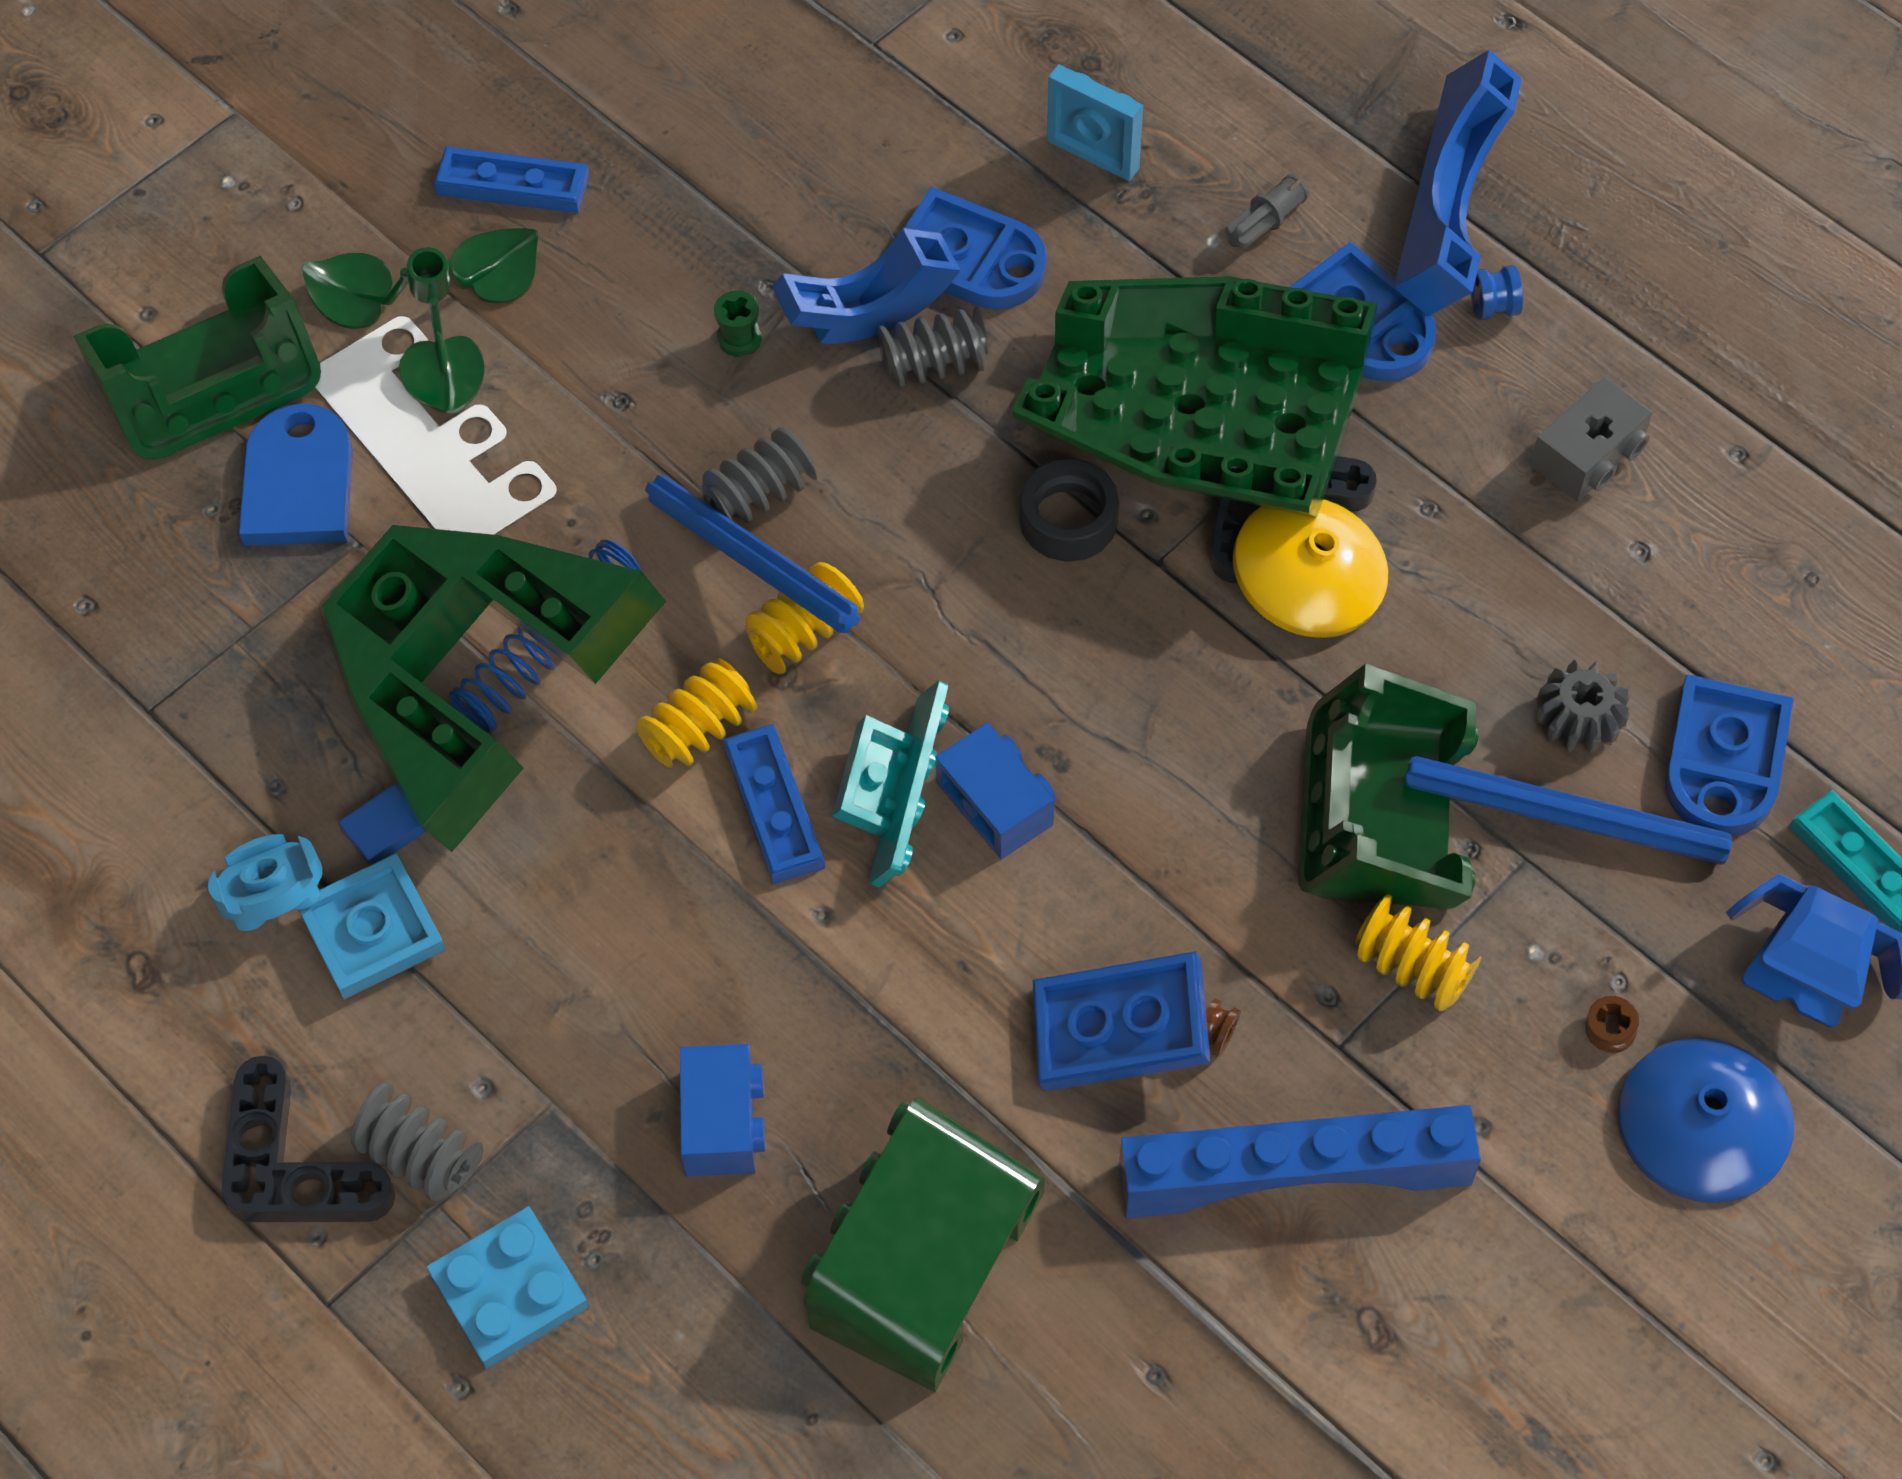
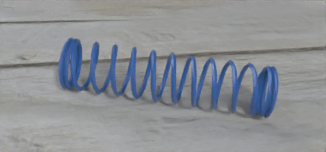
(483, 715)

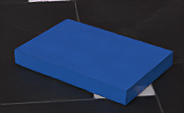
(1120, 1021)

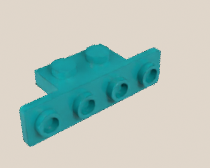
(886, 780)

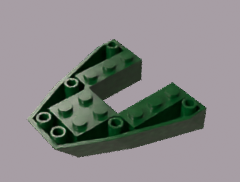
(414, 604)

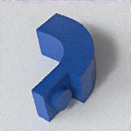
(886, 292)

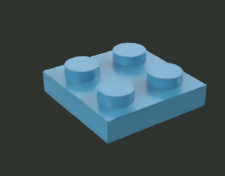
(1094, 122)
(371, 926)
(507, 1287)

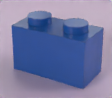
(995, 789)
(718, 1110)

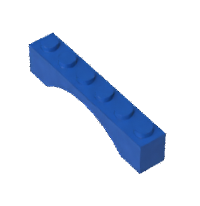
(1437, 254)
(1390, 1149)

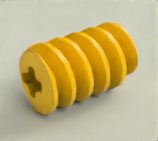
(786, 623)
(695, 712)
(1415, 954)

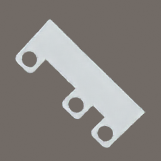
(419, 454)

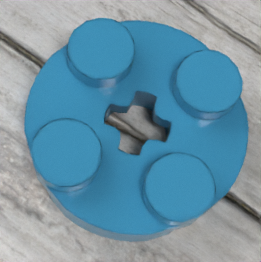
(266, 880)

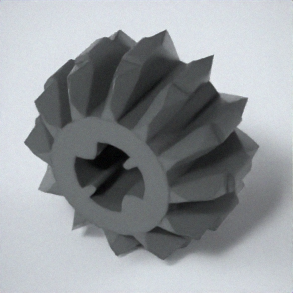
(1582, 706)

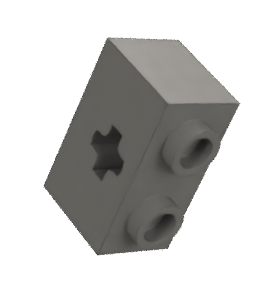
(1592, 439)

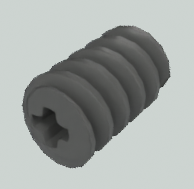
(934, 346)
(758, 474)
(412, 1148)

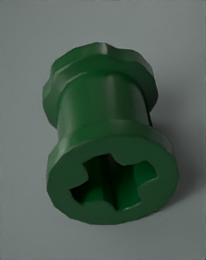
(738, 317)

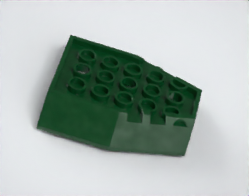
(1224, 346)

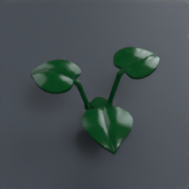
(439, 372)

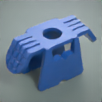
(1819, 950)

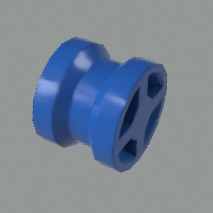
(1497, 293)

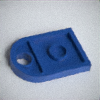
(984, 249)
(1396, 321)
(297, 485)
(1729, 747)

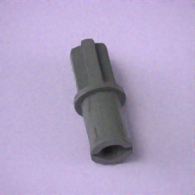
(1266, 212)

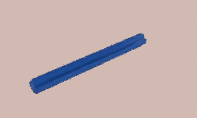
(753, 554)
(1568, 810)

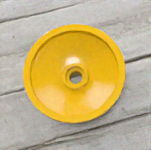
(1307, 587)

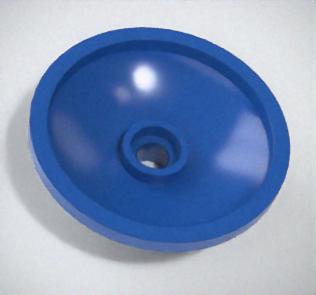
(1700, 1149)

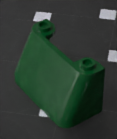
(208, 372)
(1358, 818)

